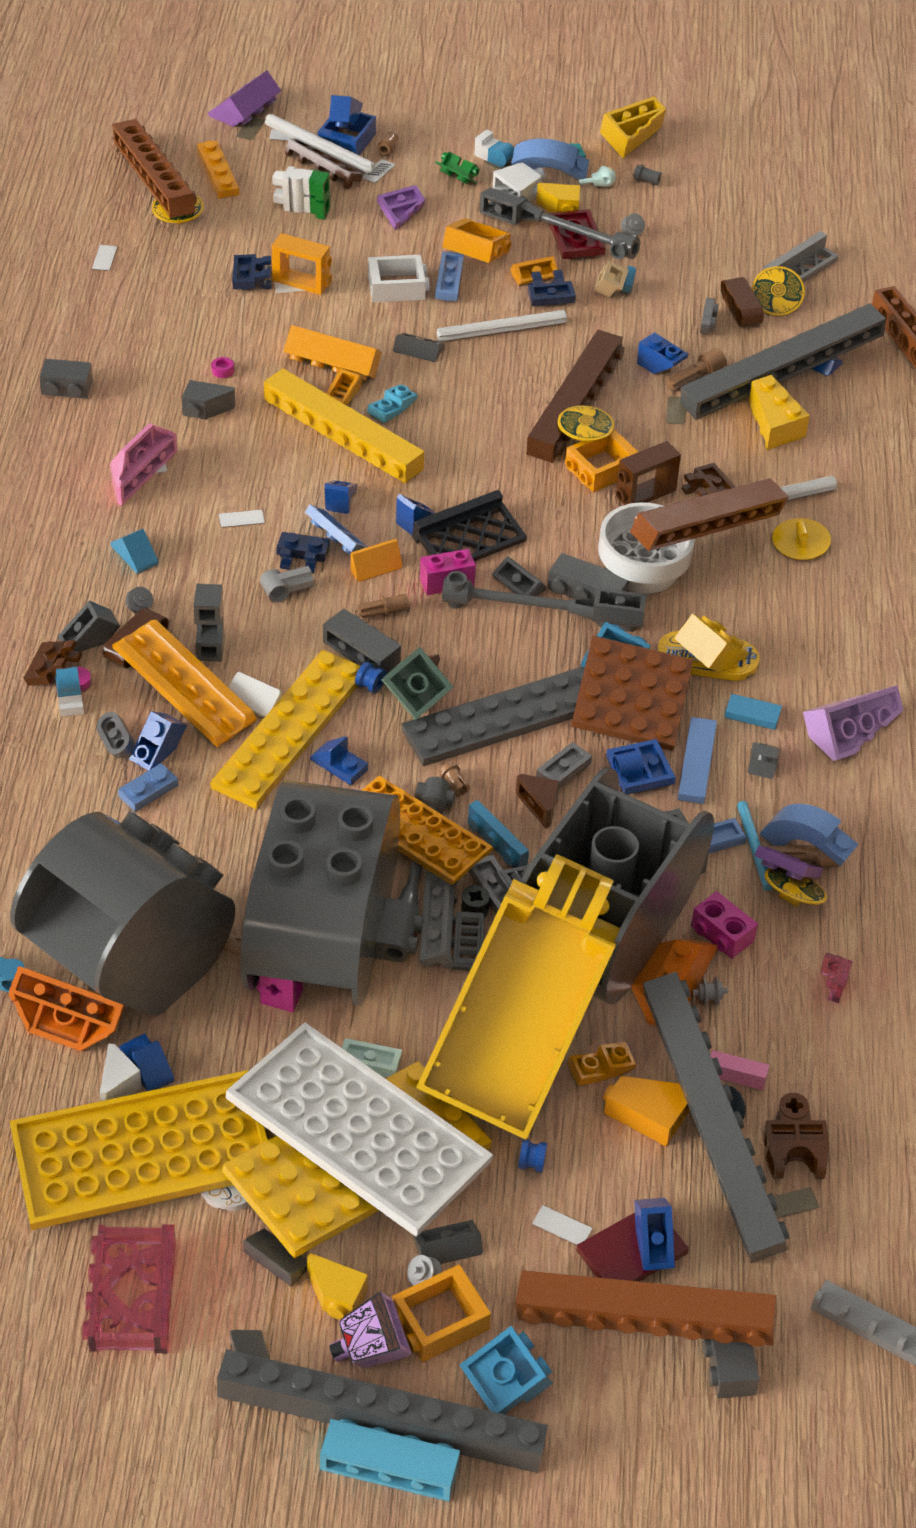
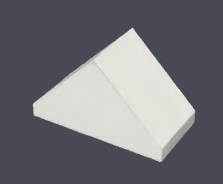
(119, 1075)

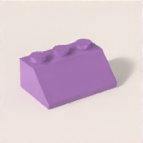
(247, 101)

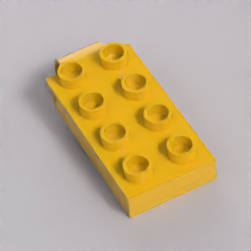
(524, 998)

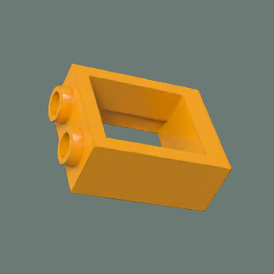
(477, 240)
(319, 253)
(599, 478)
(474, 1324)

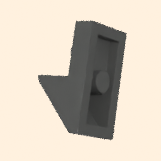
(764, 760)

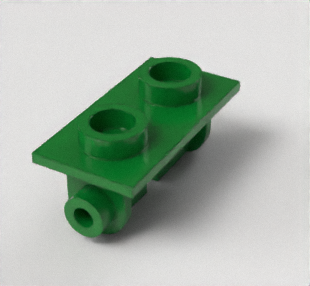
(465, 172)

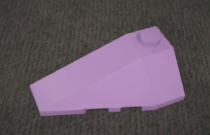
(849, 723)

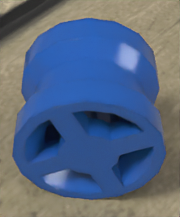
(370, 677)
(532, 1155)

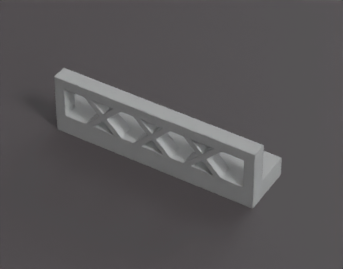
(807, 254)

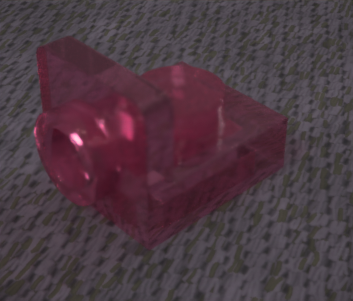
(838, 971)

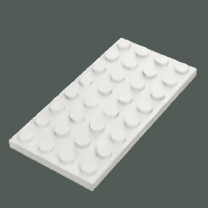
(360, 1128)

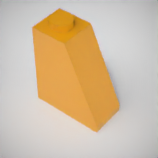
(647, 1106)

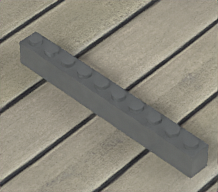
(783, 360)
(714, 1117)
(331, 1396)

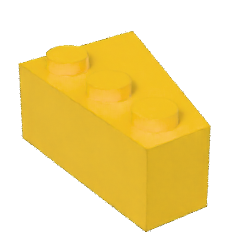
(632, 124)
(777, 413)

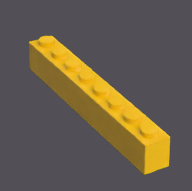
(344, 425)

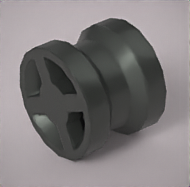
(480, 899)

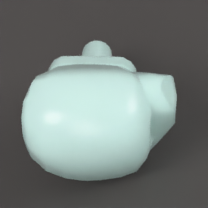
(603, 178)

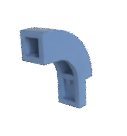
(551, 154)
(811, 825)

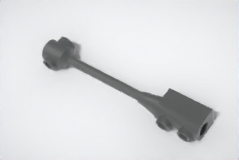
(518, 208)
(608, 605)
(402, 915)

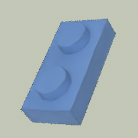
(148, 787)

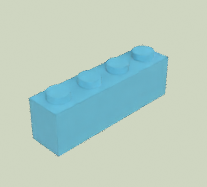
(389, 1459)

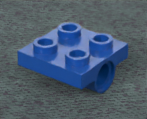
(640, 766)

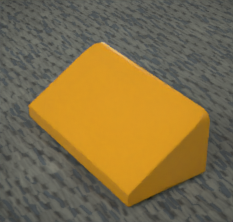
(523, 270)
(376, 560)

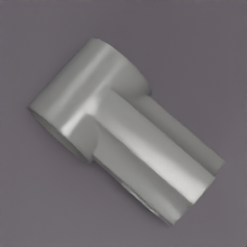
(279, 585)

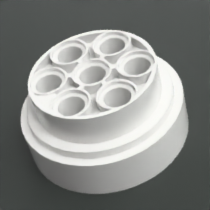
(630, 560)

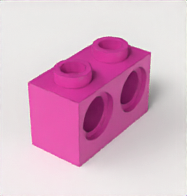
(724, 924)

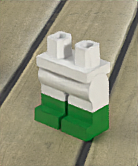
(303, 191)

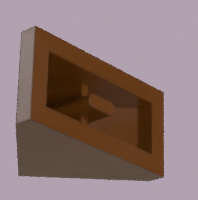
(538, 795)

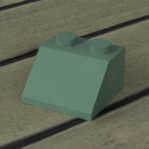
(417, 683)

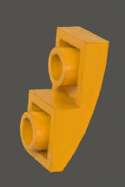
(601, 1065)

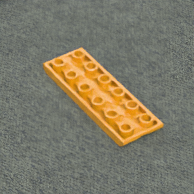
(185, 682)
(431, 837)

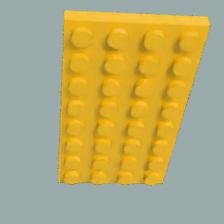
(130, 1150)
(303, 1200)

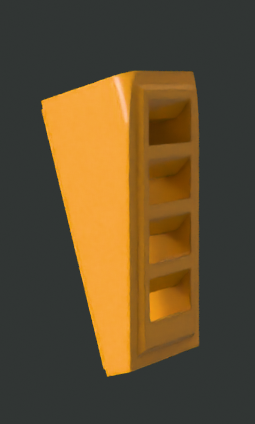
(345, 377)

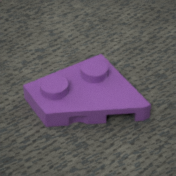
(401, 204)
(795, 868)

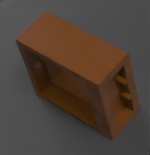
(659, 457)

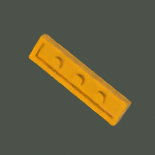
(218, 169)

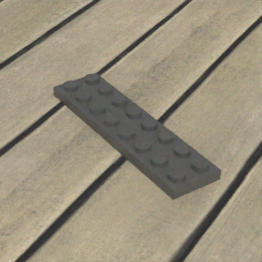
(494, 718)

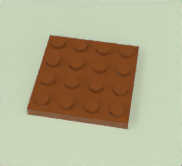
(632, 692)

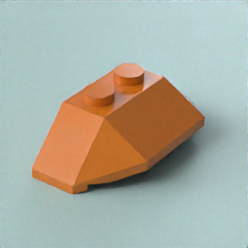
(685, 956)
(63, 1010)

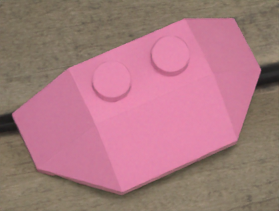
(141, 460)

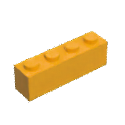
(332, 351)

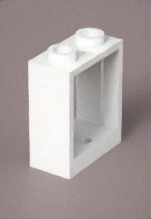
(397, 289)

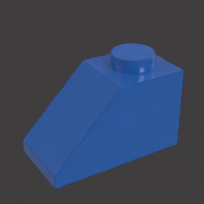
(344, 110)
(654, 1233)

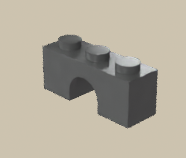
(209, 621)

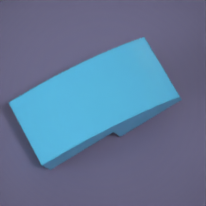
(394, 403)

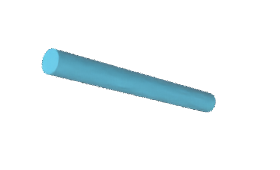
(753, 841)

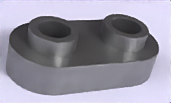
(709, 316)
(118, 739)

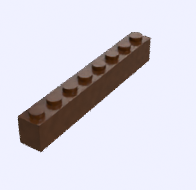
(578, 389)

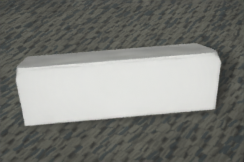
(255, 694)

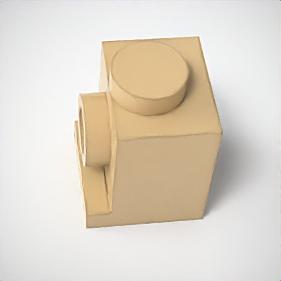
(611, 279)

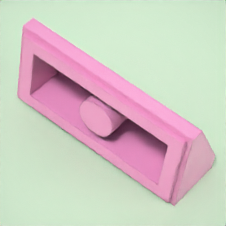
(742, 1070)

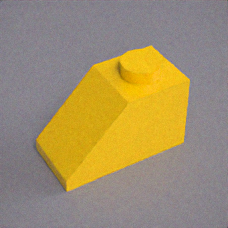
(558, 197)
(336, 1286)

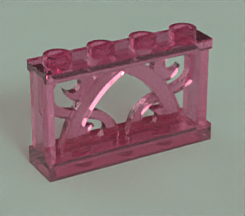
(153, 1321)

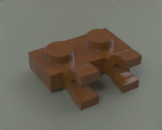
(709, 477)
(48, 659)

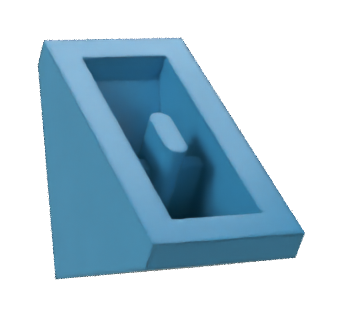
(136, 550)

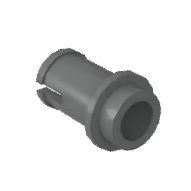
(647, 174)

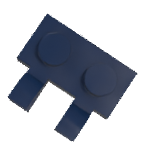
(245, 272)
(550, 293)
(302, 546)

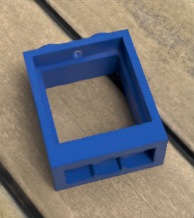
(364, 125)

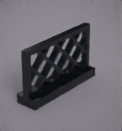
(460, 517)

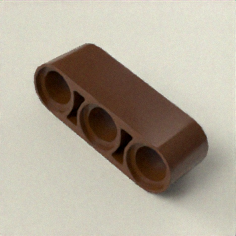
(742, 301)
(140, 619)

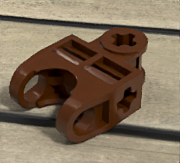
(795, 1138)

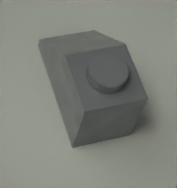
(207, 399)
(90, 627)

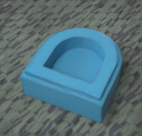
(627, 287)

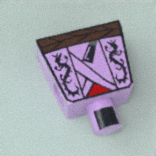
(371, 1334)

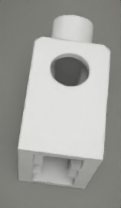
(519, 180)

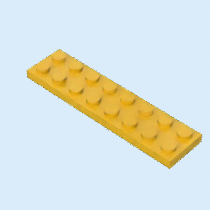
(287, 730)

